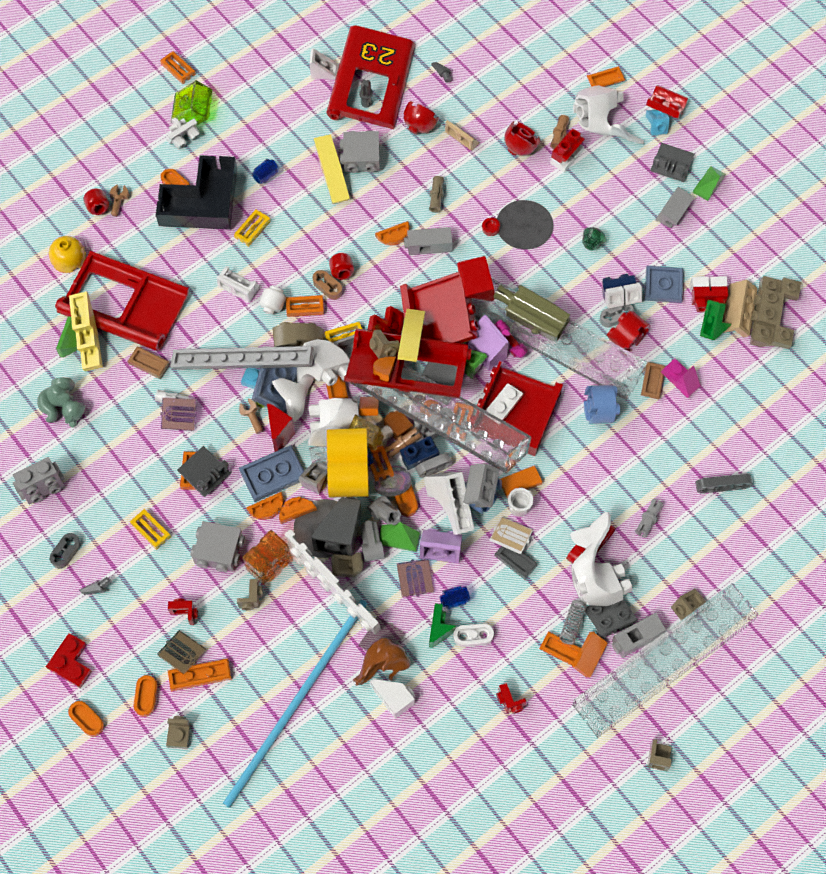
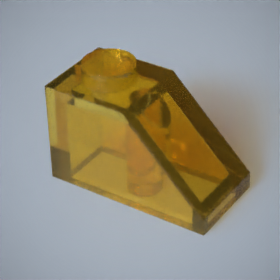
(374, 433)

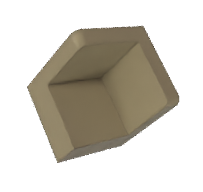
(659, 756)

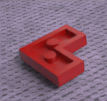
(391, 323)
(64, 661)

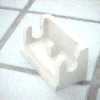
(237, 285)

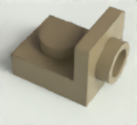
(687, 604)
(178, 732)

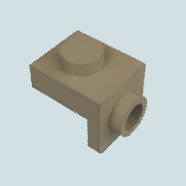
(382, 346)
(346, 565)
(255, 592)

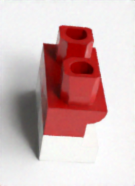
(567, 150)
(707, 289)

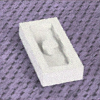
(505, 402)

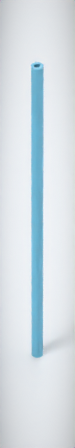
(290, 709)

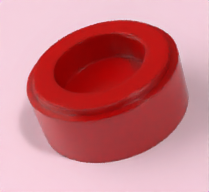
(491, 226)

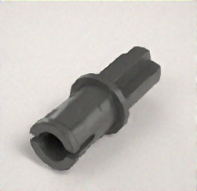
(366, 93)

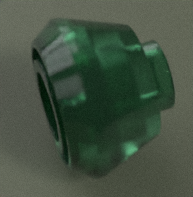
(593, 238)

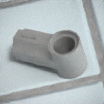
(384, 510)
(371, 545)

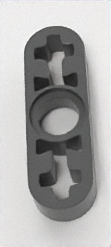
(723, 483)

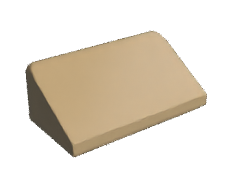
(461, 136)

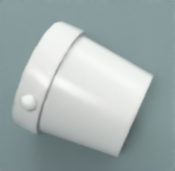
(520, 501)

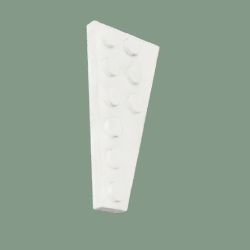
(328, 581)

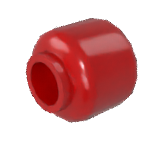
(96, 201)
(341, 266)

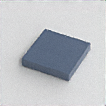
(664, 284)

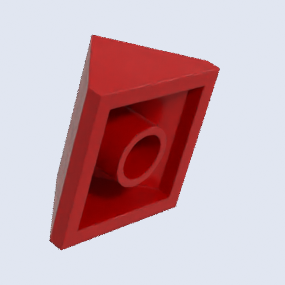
(476, 278)
(281, 427)

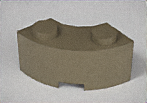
(296, 334)

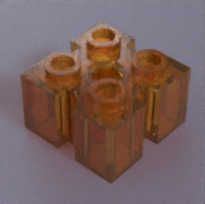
(267, 557)

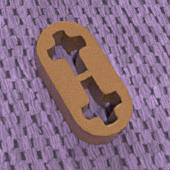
(325, 287)

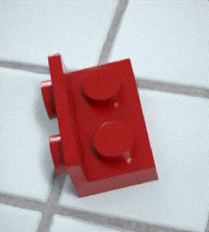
(667, 101)

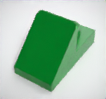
(712, 323)
(439, 631)

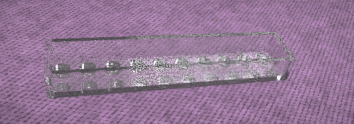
(576, 349)
(457, 422)
(664, 660)

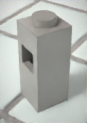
(428, 241)
(638, 635)

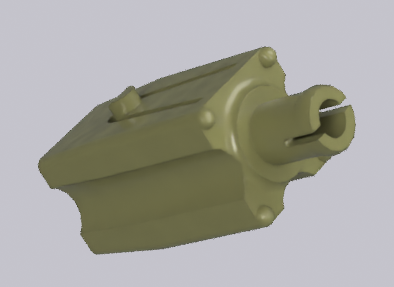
(534, 312)

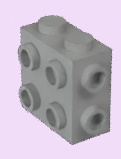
(360, 151)
(38, 480)
(217, 546)

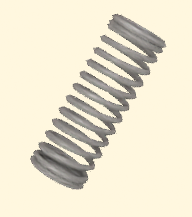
(567, 619)

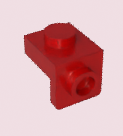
(182, 607)
(504, 697)

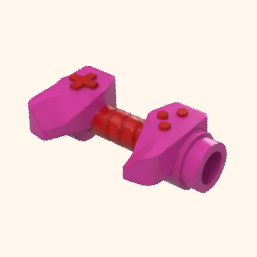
(518, 349)

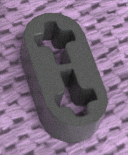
(61, 548)

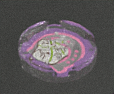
(393, 485)

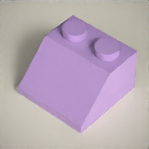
(490, 342)
(440, 546)

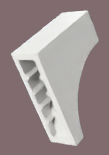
(449, 491)

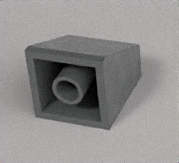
(339, 528)

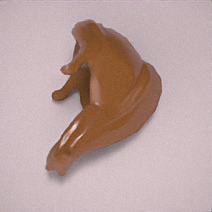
(384, 656)

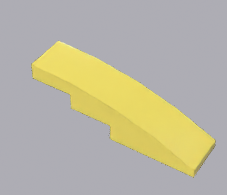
(331, 169)
(86, 331)
(411, 335)

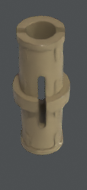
(436, 194)

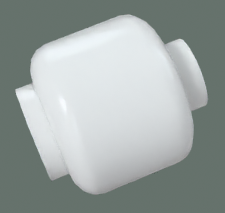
(272, 300)

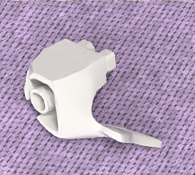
(593, 108)
(327, 364)
(333, 414)
(596, 582)

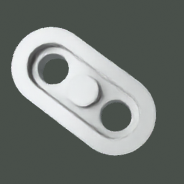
(473, 635)

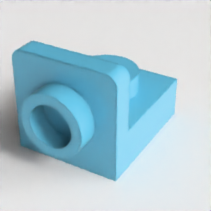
(659, 122)
(250, 377)

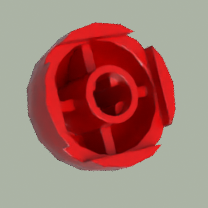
(419, 118)
(520, 139)

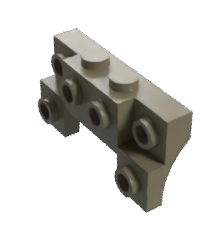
(768, 312)

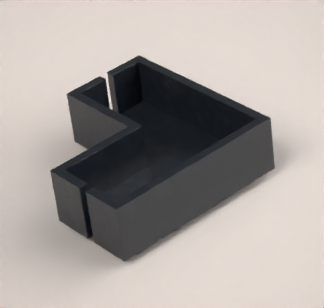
(203, 205)

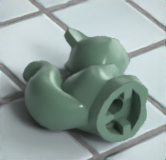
(59, 395)

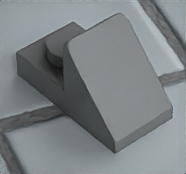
(314, 476)

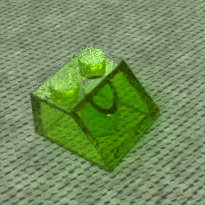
(192, 103)

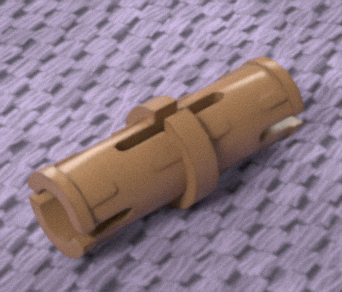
(559, 131)
(403, 441)

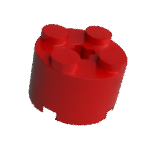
(629, 331)

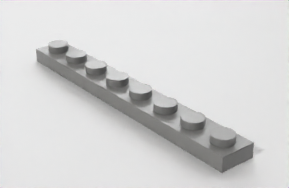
(242, 358)

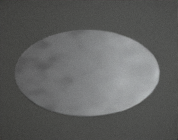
(525, 224)
(307, 524)

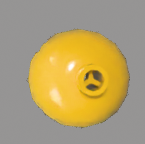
(66, 254)

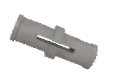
(649, 518)

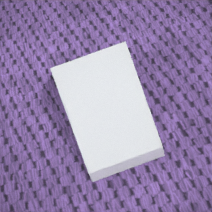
(321, 66)

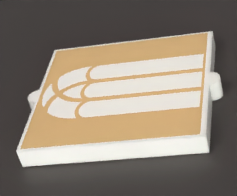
(511, 535)

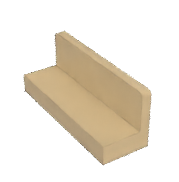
(740, 307)

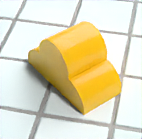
(347, 463)

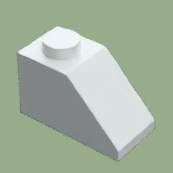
(394, 696)

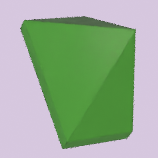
(709, 183)
(67, 342)
(475, 362)
(399, 536)

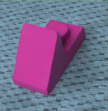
(684, 380)

